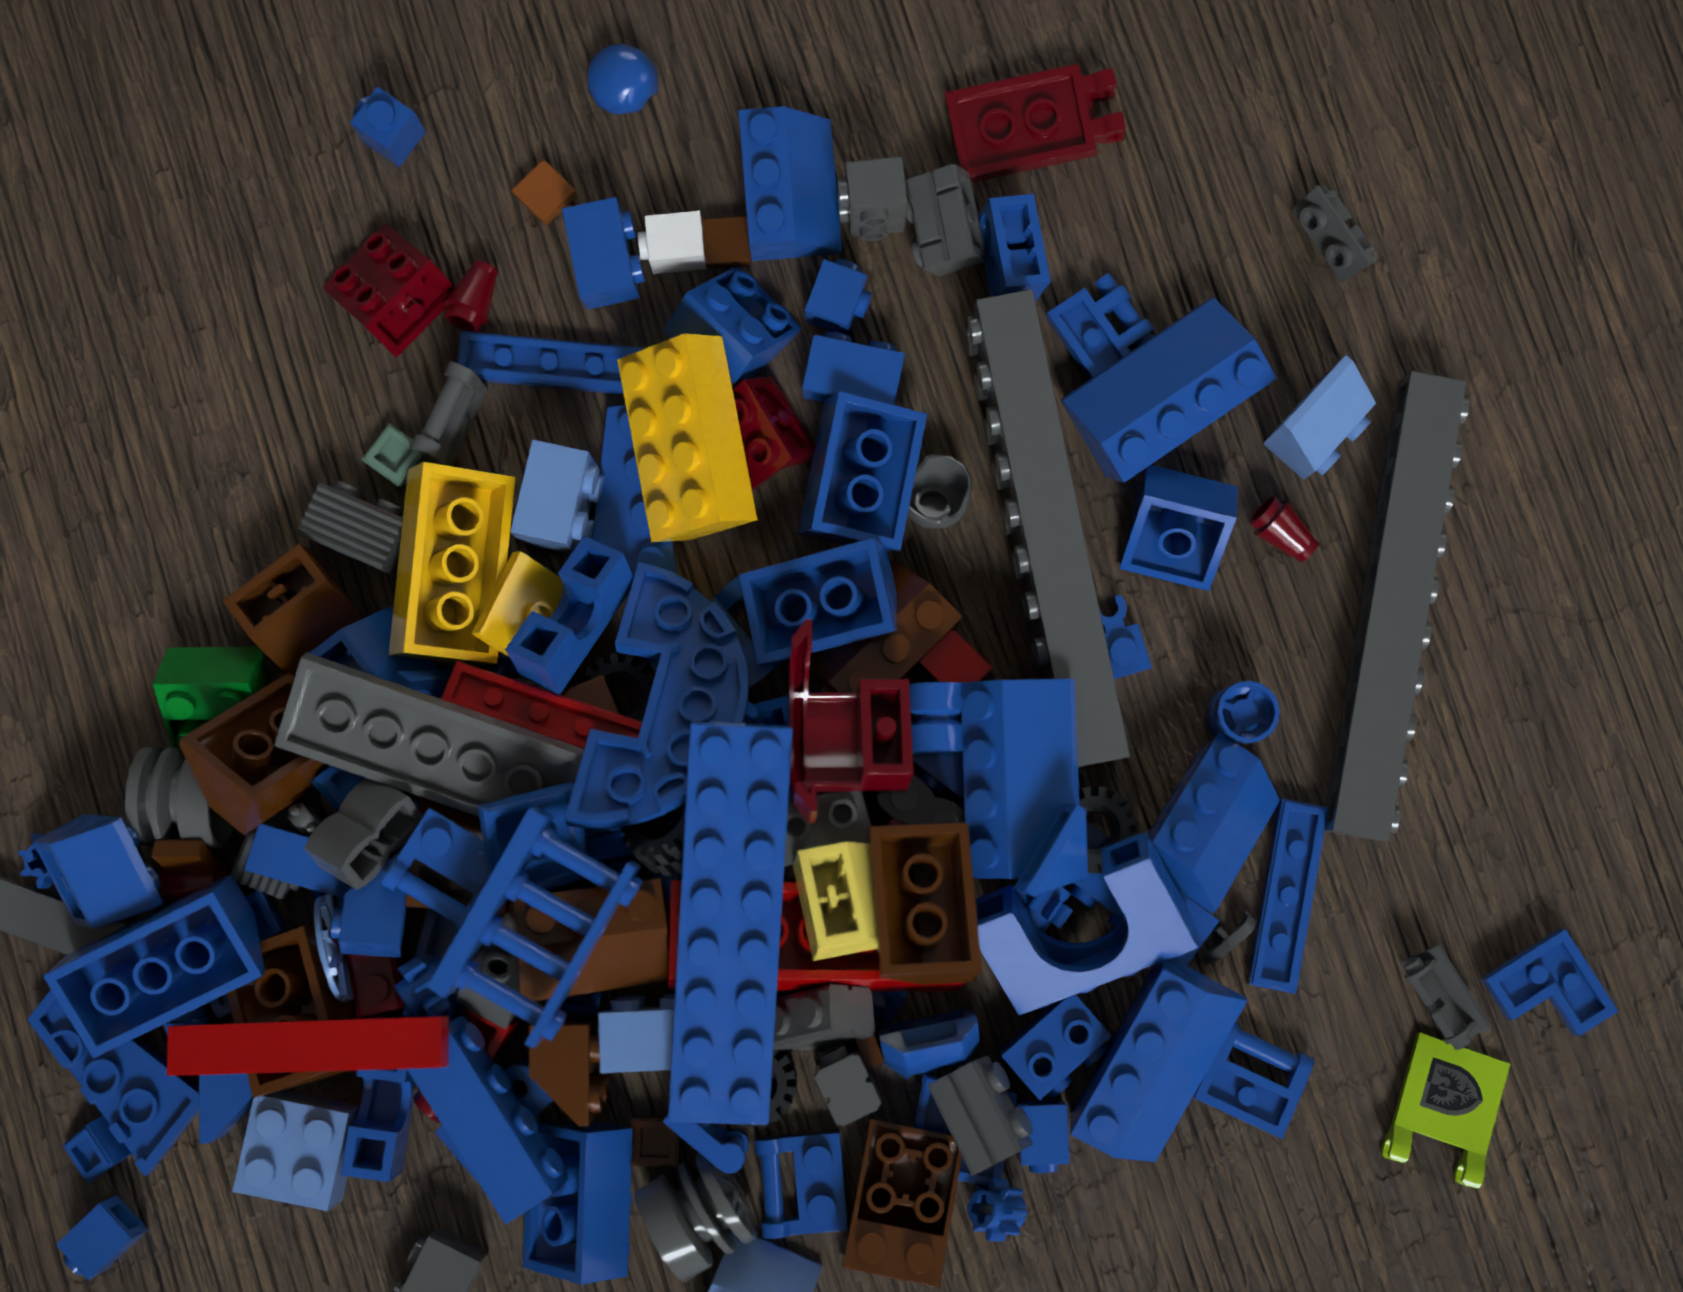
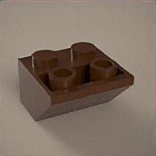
(292, 607)
(571, 1069)

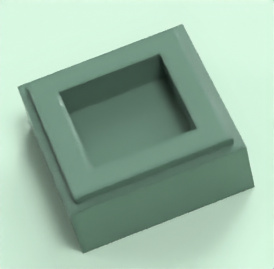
(393, 455)

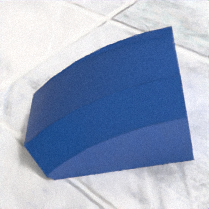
(930, 1042)

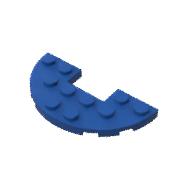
(696, 679)

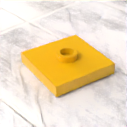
(520, 589)

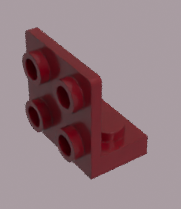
(390, 289)
(769, 430)

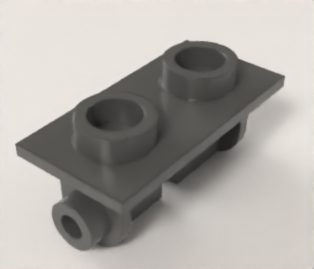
(1324, 221)
(1445, 996)

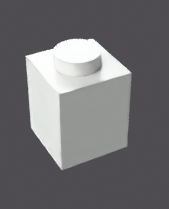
(673, 242)

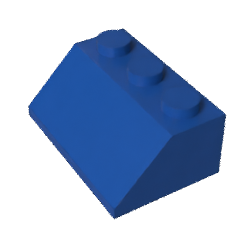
(789, 184)
(862, 471)
(842, 590)
(1213, 820)
(585, 1223)

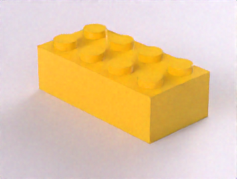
(687, 438)
(449, 562)

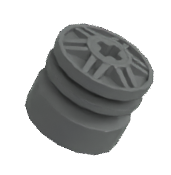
(168, 802)
(689, 1217)

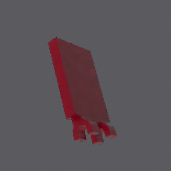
(1032, 121)

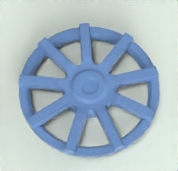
(329, 950)

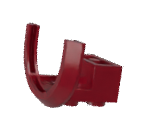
(845, 737)

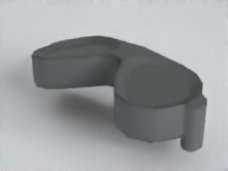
(1228, 941)

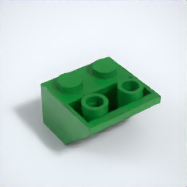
(205, 682)

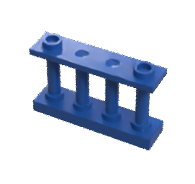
(486, 926)

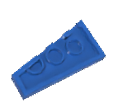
(621, 512)

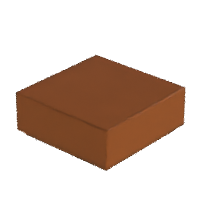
(544, 192)

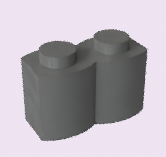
(919, 805)
(363, 832)

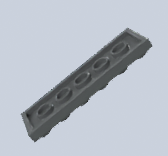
(416, 739)

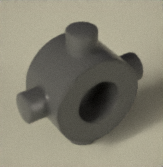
(304, 818)

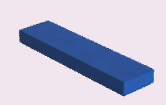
(543, 362)
(1287, 896)

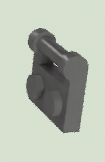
(451, 416)

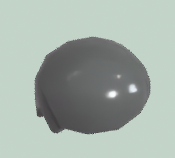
(940, 492)

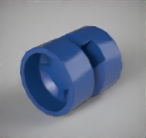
(1243, 712)
(936, 718)

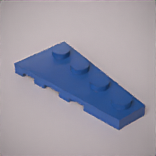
(125, 1084)

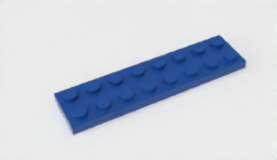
(729, 922)

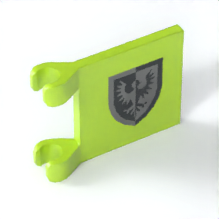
(1449, 1099)

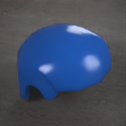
(622, 79)

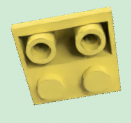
(837, 898)

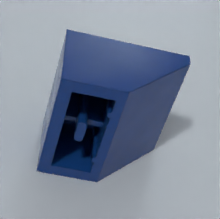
(741, 313)
(366, 648)
(99, 870)

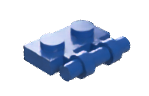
(1089, 334)

